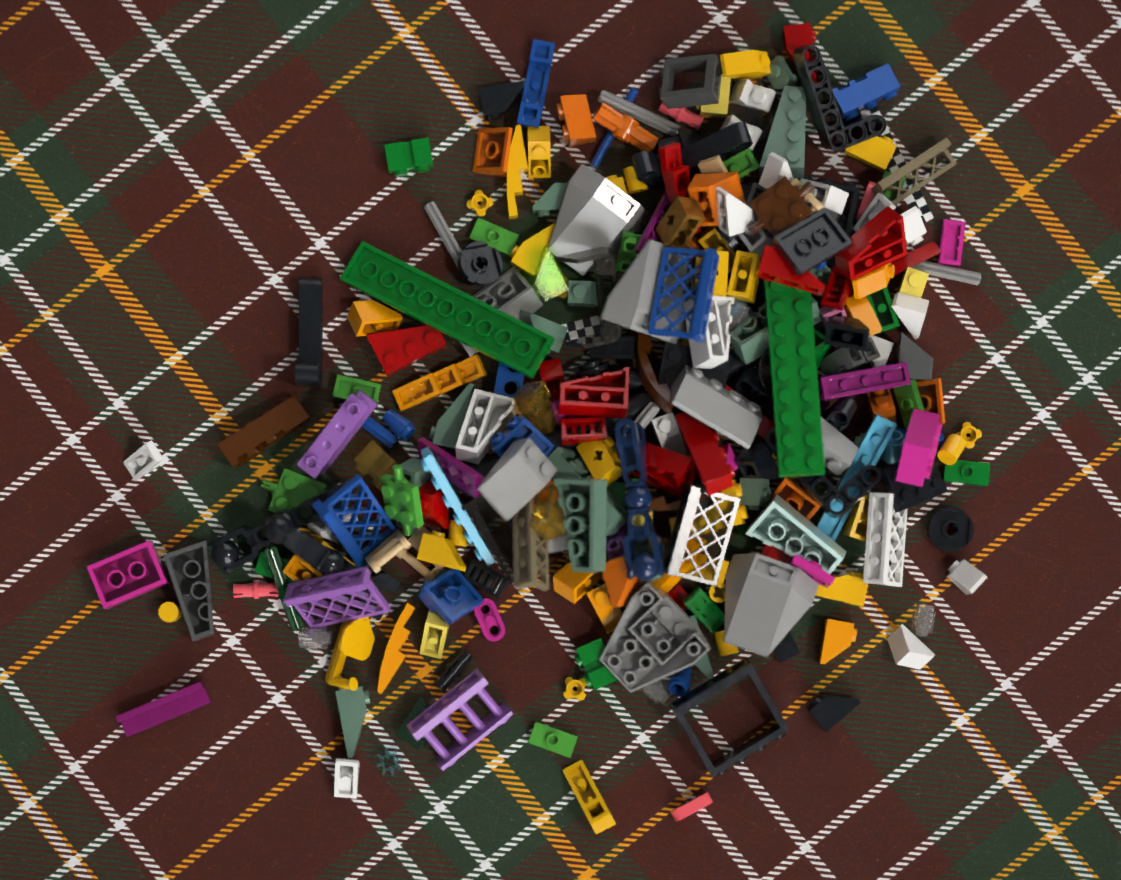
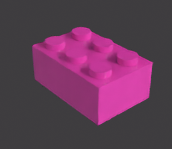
(919, 448)
(128, 574)

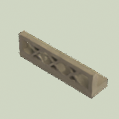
(914, 165)
(525, 552)

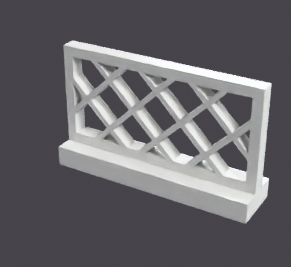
(878, 545)

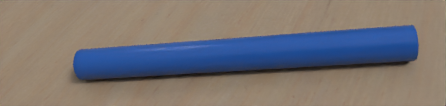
(609, 137)

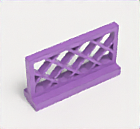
(333, 587)

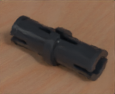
(453, 670)

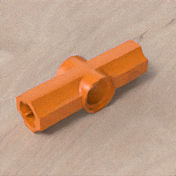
(625, 128)

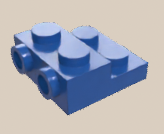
(519, 429)
(450, 595)

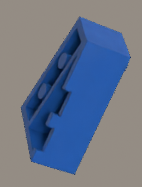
(866, 92)

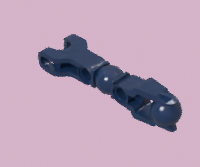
(637, 500)

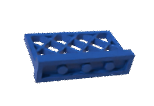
(703, 296)
(343, 531)

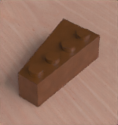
(264, 431)

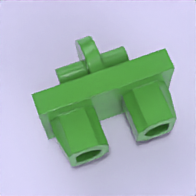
(627, 254)

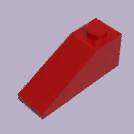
(776, 269)

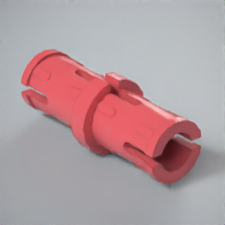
(682, 115)
(255, 590)

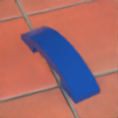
(536, 83)

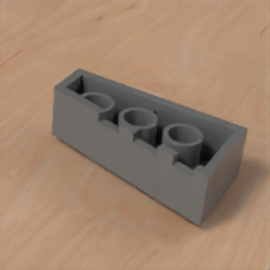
(191, 582)

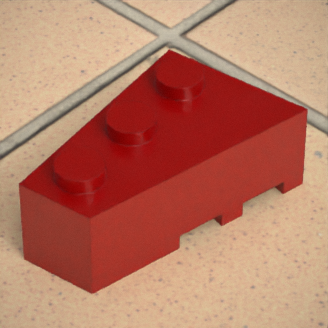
(873, 245)
(405, 346)
(596, 396)
(668, 470)

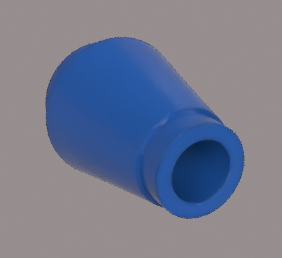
(399, 425)
(680, 682)

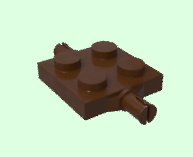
(780, 207)

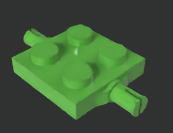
(292, 490)
(402, 500)

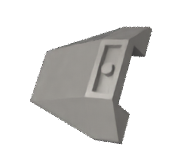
(593, 217)
(634, 294)
(764, 601)
(652, 640)

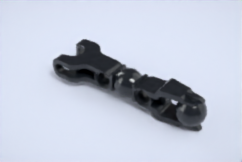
(226, 553)
(326, 560)

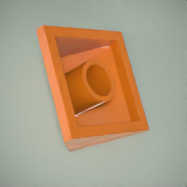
(493, 151)
(932, 397)
(796, 497)

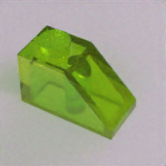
(549, 277)

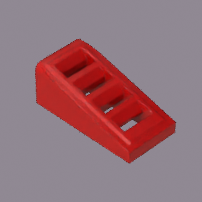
(832, 281)
(574, 423)

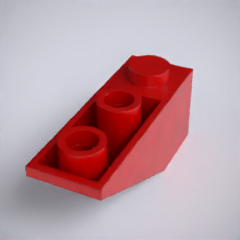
(796, 36)

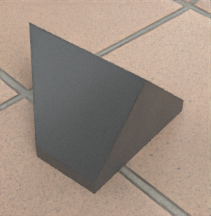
(918, 361)

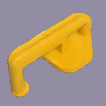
(353, 640)

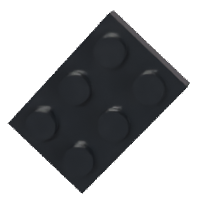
(812, 242)
(677, 356)
(909, 495)

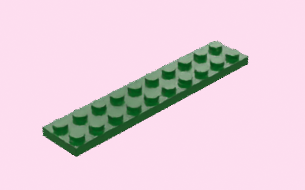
(447, 309)
(794, 381)

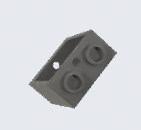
(691, 97)

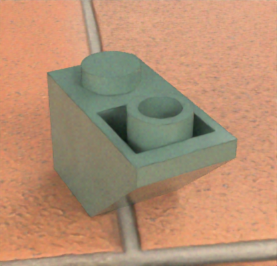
(550, 201)

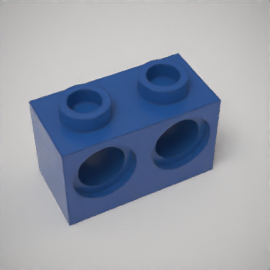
(504, 377)

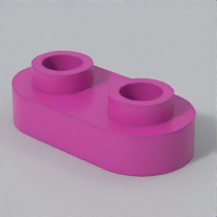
(490, 619)

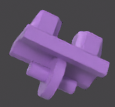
(615, 543)

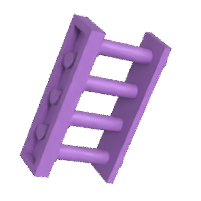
(337, 434)
(446, 705)

